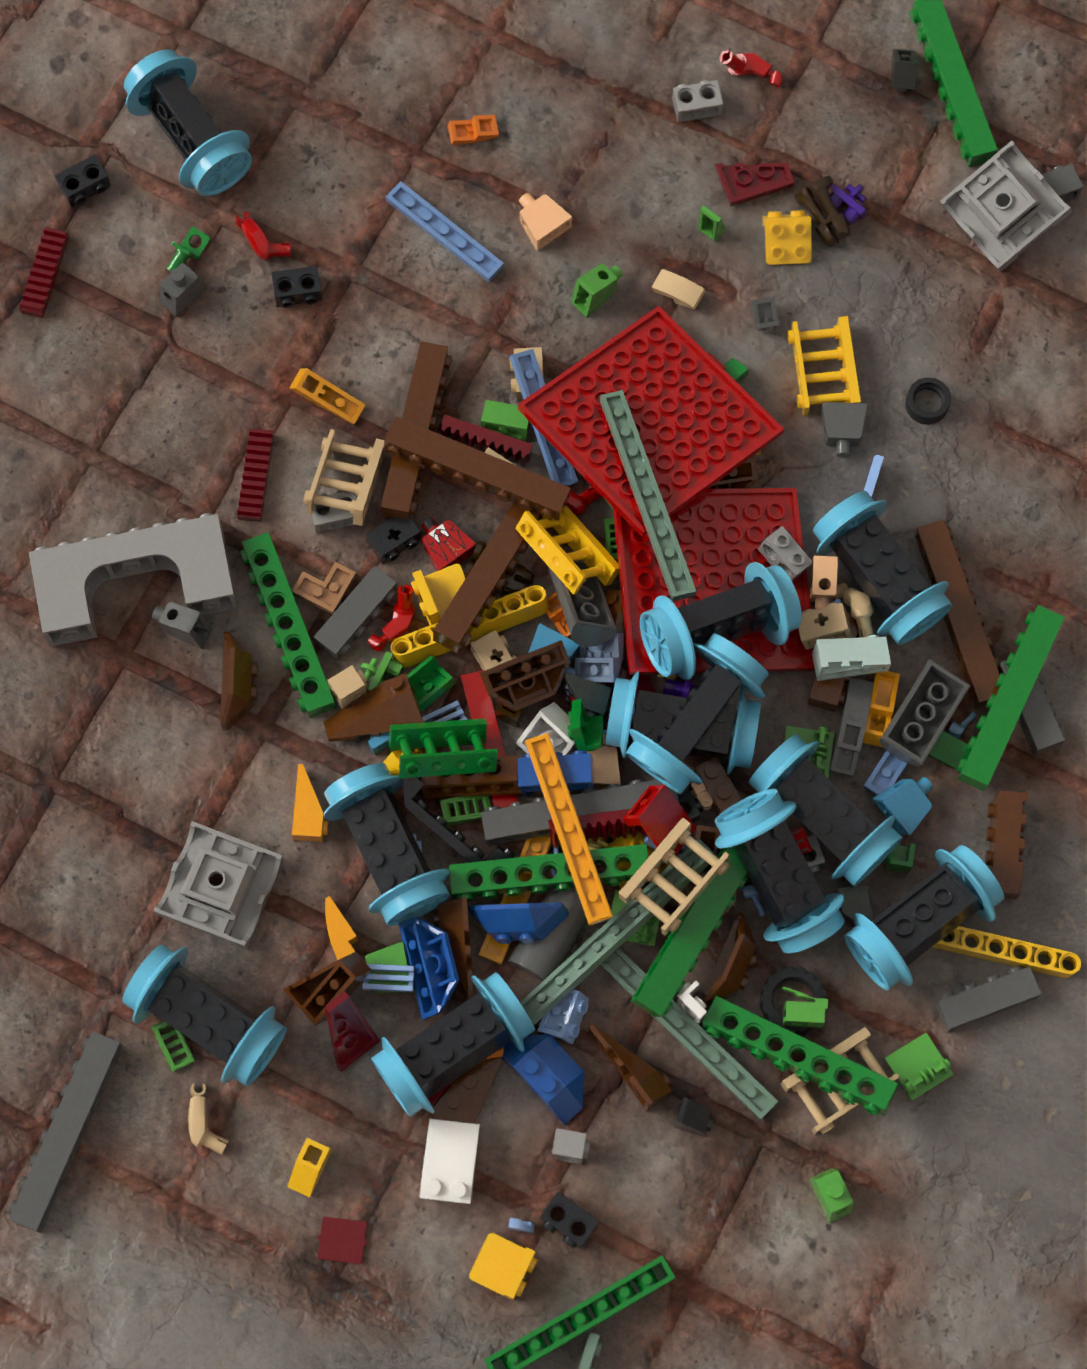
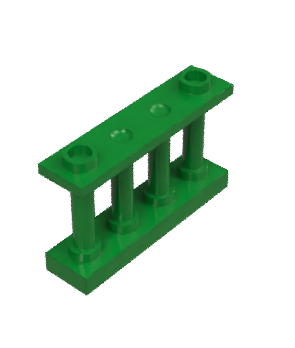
(442, 734)

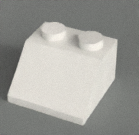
(552, 721)

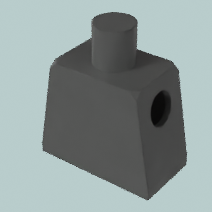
(182, 287)
(843, 425)
(183, 623)

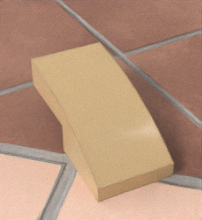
(679, 288)

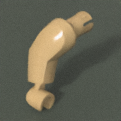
(860, 608)
(198, 1123)

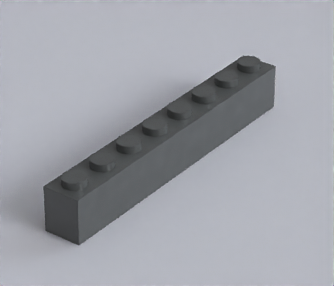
(531, 820)
(65, 1132)

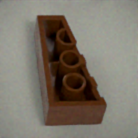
(1005, 840)

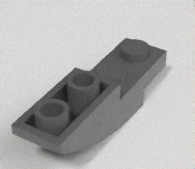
(852, 726)

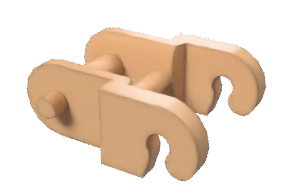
(700, 792)

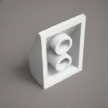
(449, 1161)

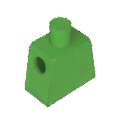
(595, 288)
(390, 955)
(832, 1194)

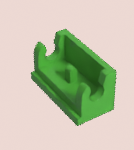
(505, 420)

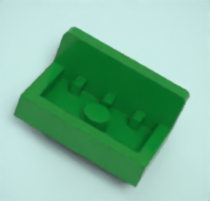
(429, 681)
(585, 730)

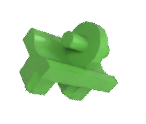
(387, 665)

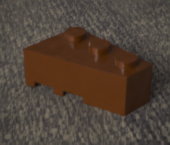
(326, 984)

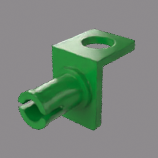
(185, 250)

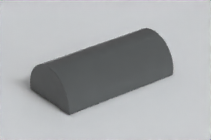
(586, 611)
(923, 714)
(546, 955)

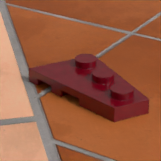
(750, 182)
(348, 1031)

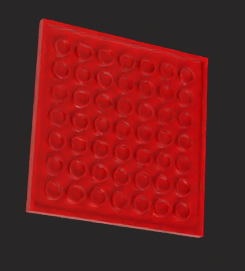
(683, 404)
(718, 541)

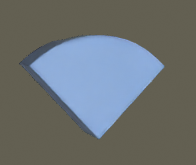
(522, 1226)

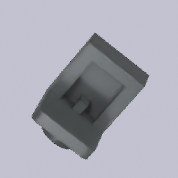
(765, 314)

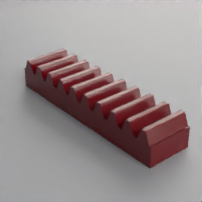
(44, 272)
(486, 438)
(255, 475)
(602, 826)

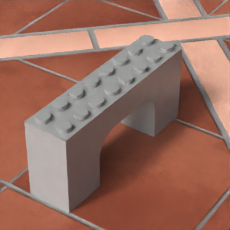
(73, 571)

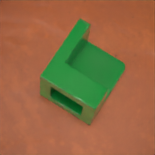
(901, 859)

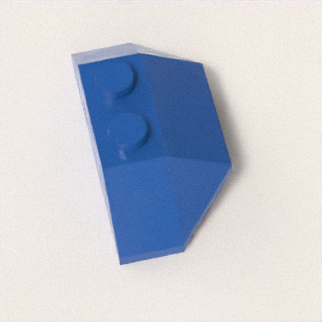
(519, 921)
(433, 963)
(549, 1074)

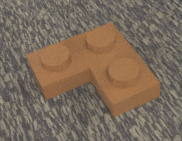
(325, 594)

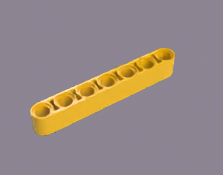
(504, 618)
(1007, 955)

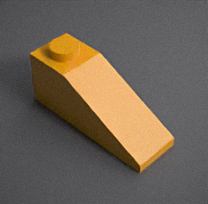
(326, 395)
(308, 815)

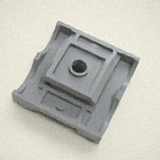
(976, 208)
(245, 888)

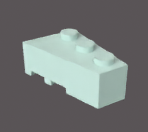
(850, 657)

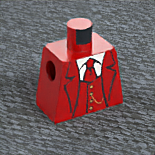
(446, 543)

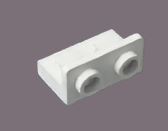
(692, 1006)

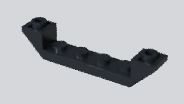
(438, 825)

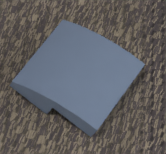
(601, 662)

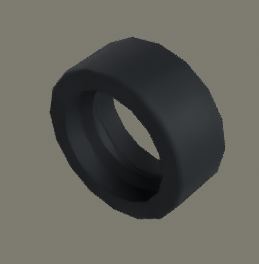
(928, 384)

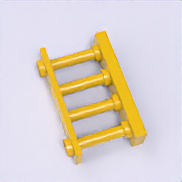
(842, 353)
(579, 538)

